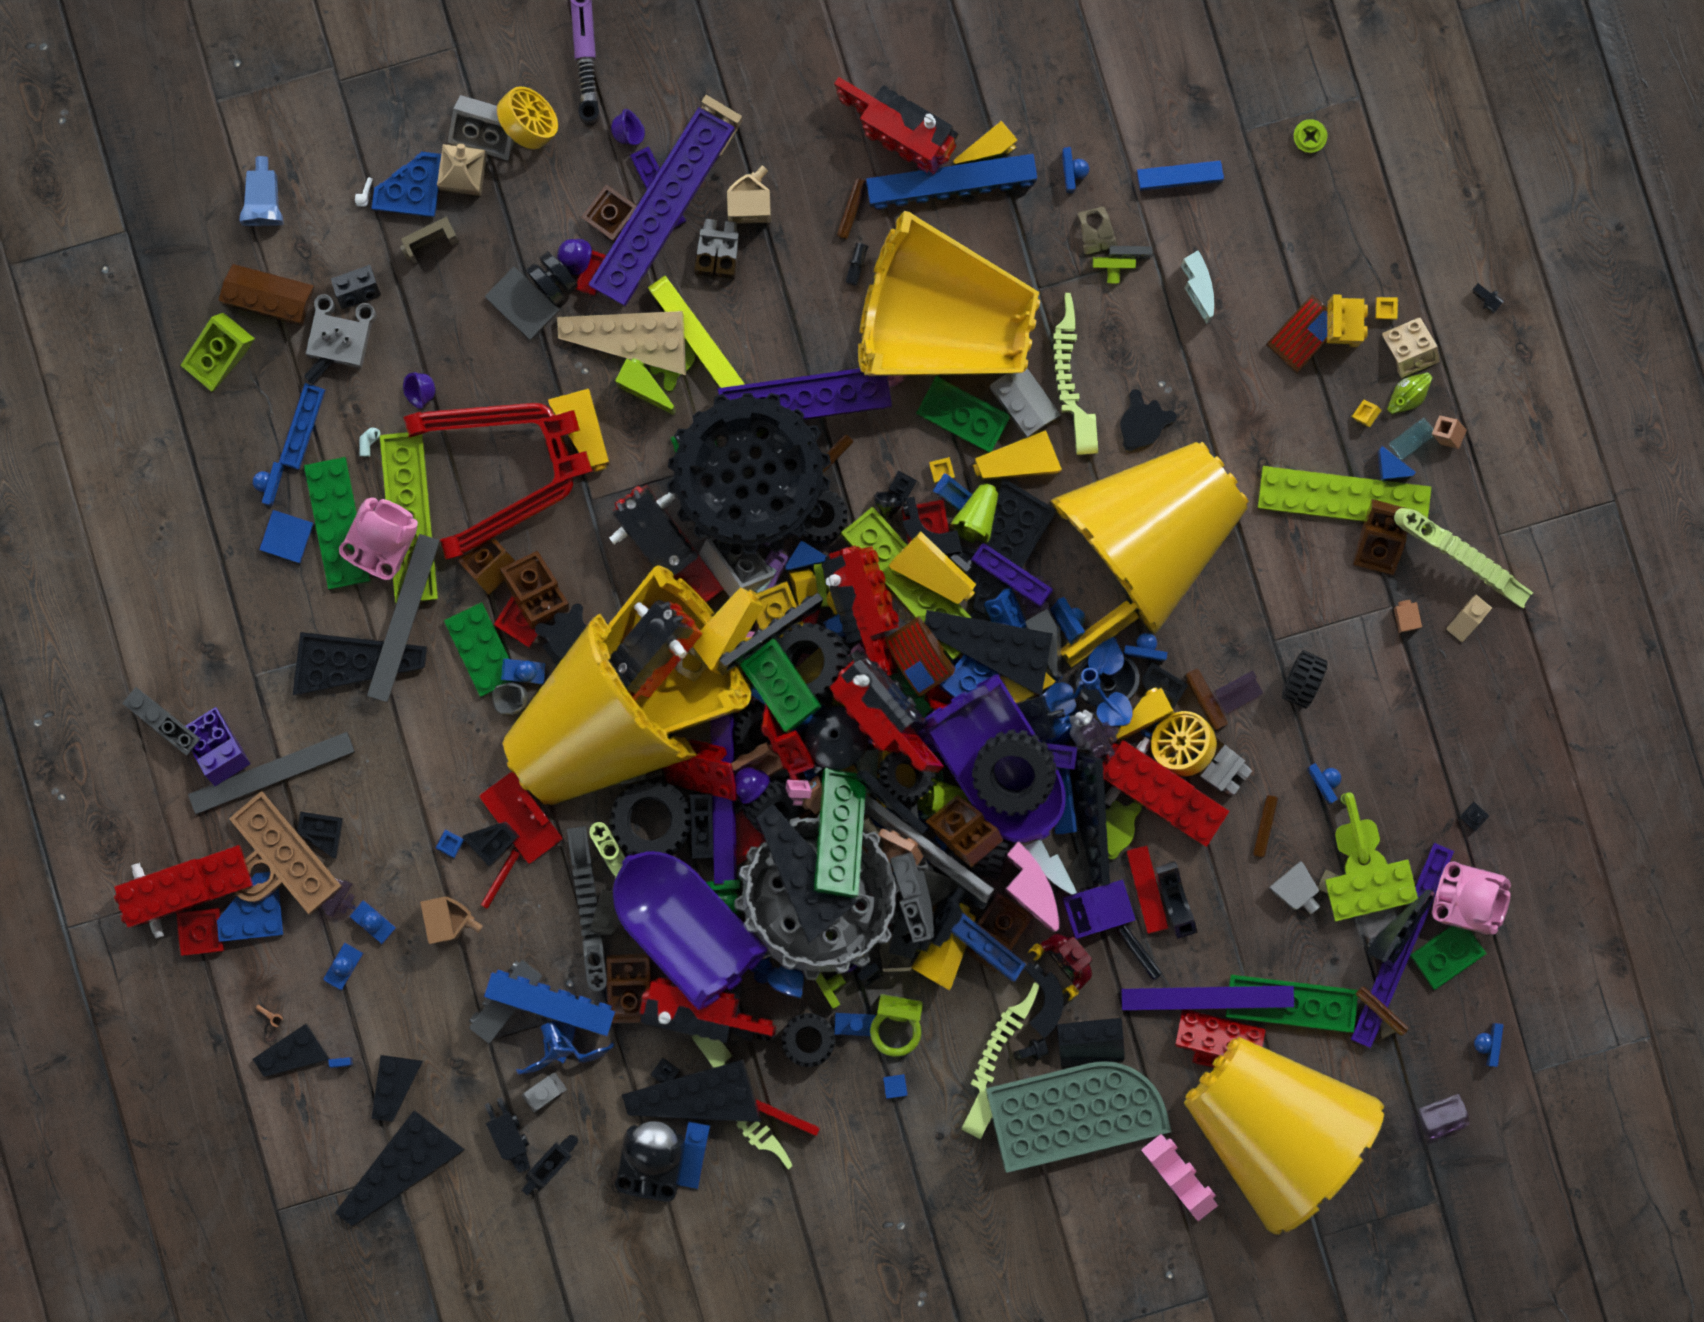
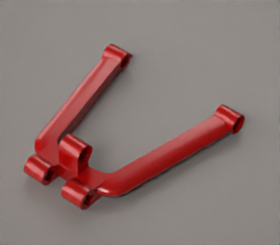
(564, 466)

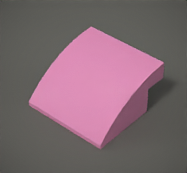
(1032, 888)

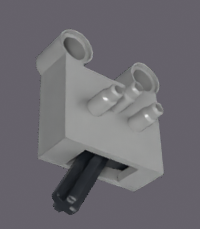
(337, 338)

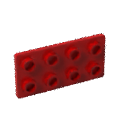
(788, 746)
(704, 771)
(518, 808)
(1211, 1035)

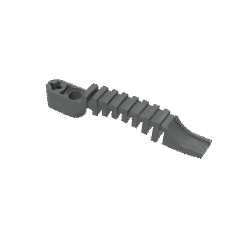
(587, 901)

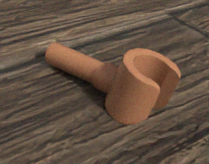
(269, 1015)

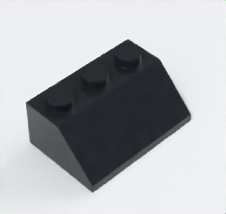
(1090, 1041)

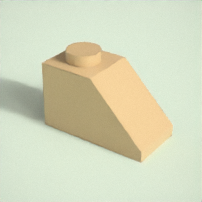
(1469, 618)

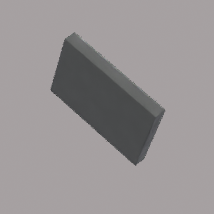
(522, 303)

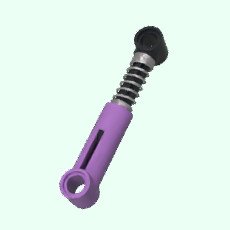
(585, 54)

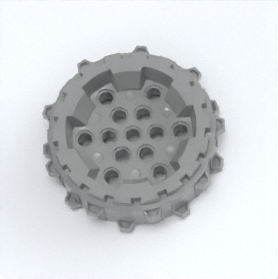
(855, 931)

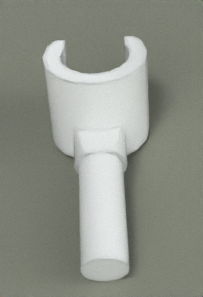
(362, 199)

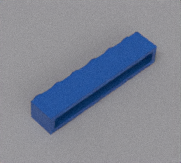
(549, 1003)

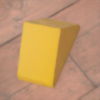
(803, 583)

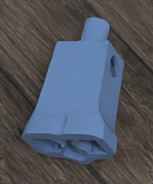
(261, 197)

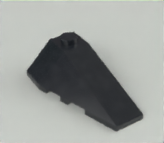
(1394, 937)

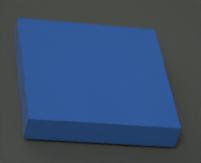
(286, 536)

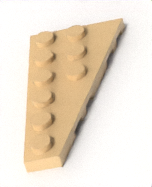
(649, 337)

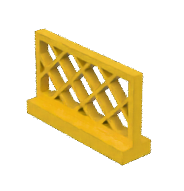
(1100, 632)

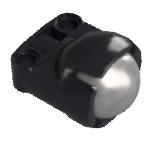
(650, 1160)

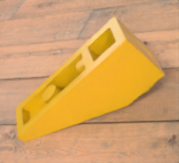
(990, 146)
(1148, 711)

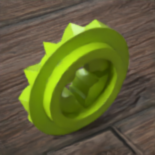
(1310, 126)

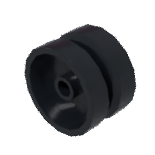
(552, 277)

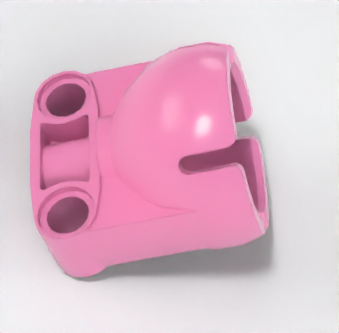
(379, 537)
(1472, 899)

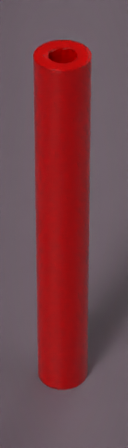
(500, 879)

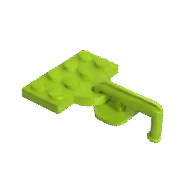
(1367, 886)

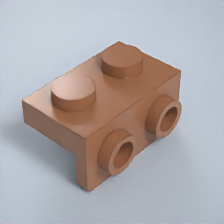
(761, 758)
(896, 845)

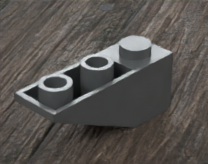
(1046, 622)

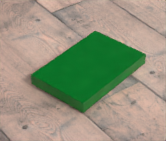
(1447, 955)

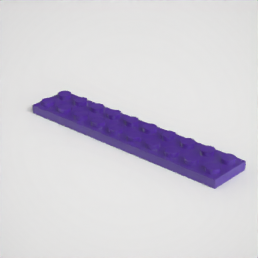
(661, 206)

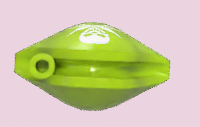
(1409, 393)

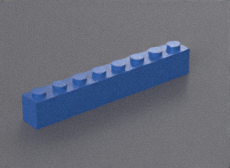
(952, 180)

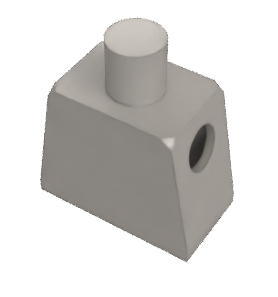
(1297, 888)
(544, 1092)

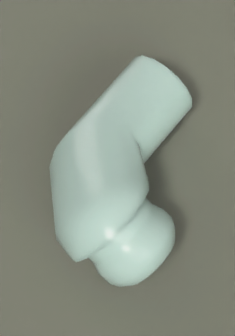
(368, 439)

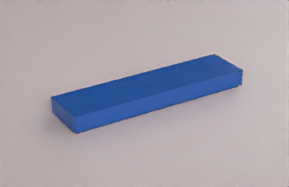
(302, 426)
(988, 948)

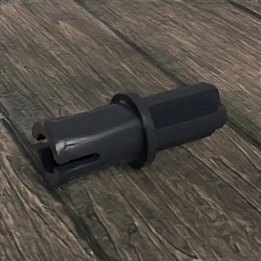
(856, 264)

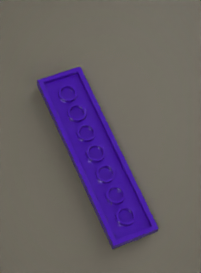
(822, 393)

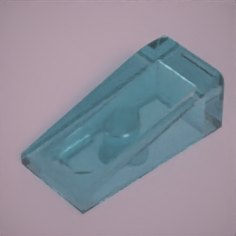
(1412, 438)

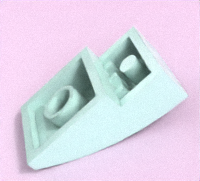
(1199, 285)
(1052, 867)

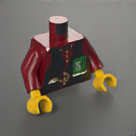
(1070, 958)

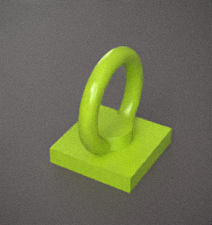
(898, 1010)

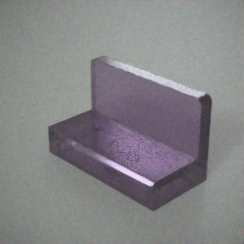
(1238, 692)

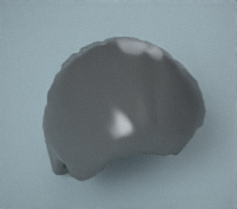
(509, 698)

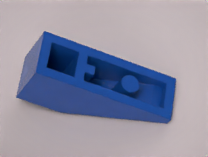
(694, 1154)

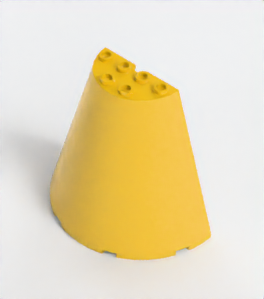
(942, 309)
(1158, 524)
(678, 700)
(586, 728)
(1282, 1130)

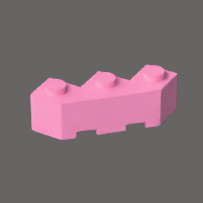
(1180, 1177)

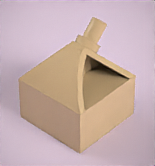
(461, 169)
(749, 199)

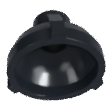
(888, 503)

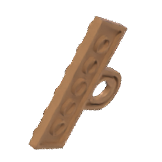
(285, 854)

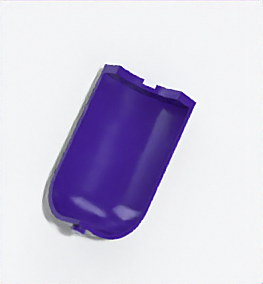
(960, 733)
(684, 926)

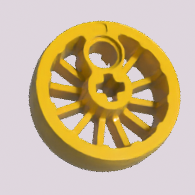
(527, 117)
(1186, 736)

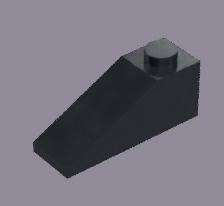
(701, 825)

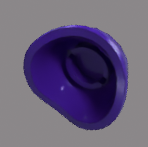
(627, 128)
(575, 255)
(418, 389)
(750, 784)

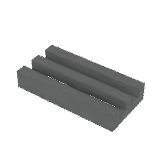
(1130, 251)

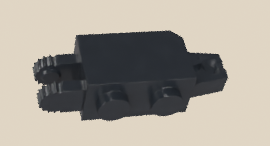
(507, 1136)
(550, 1164)

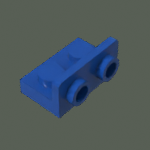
(1005, 609)

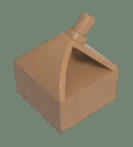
(446, 919)

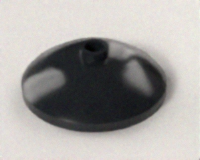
(1123, 682)
(840, 751)

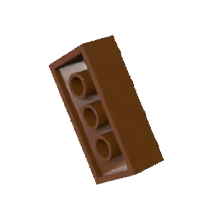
(266, 294)

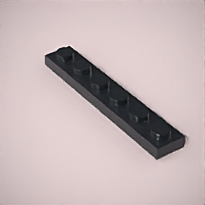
(762, 637)

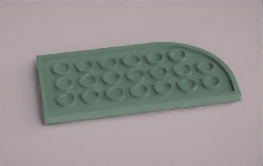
(1074, 1113)

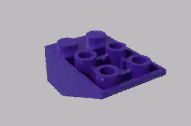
(218, 749)
(1098, 909)

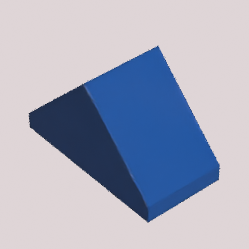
(1391, 467)
(804, 557)

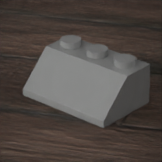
(478, 127)
(1025, 402)
(736, 568)

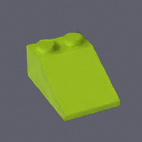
(217, 351)
(639, 382)

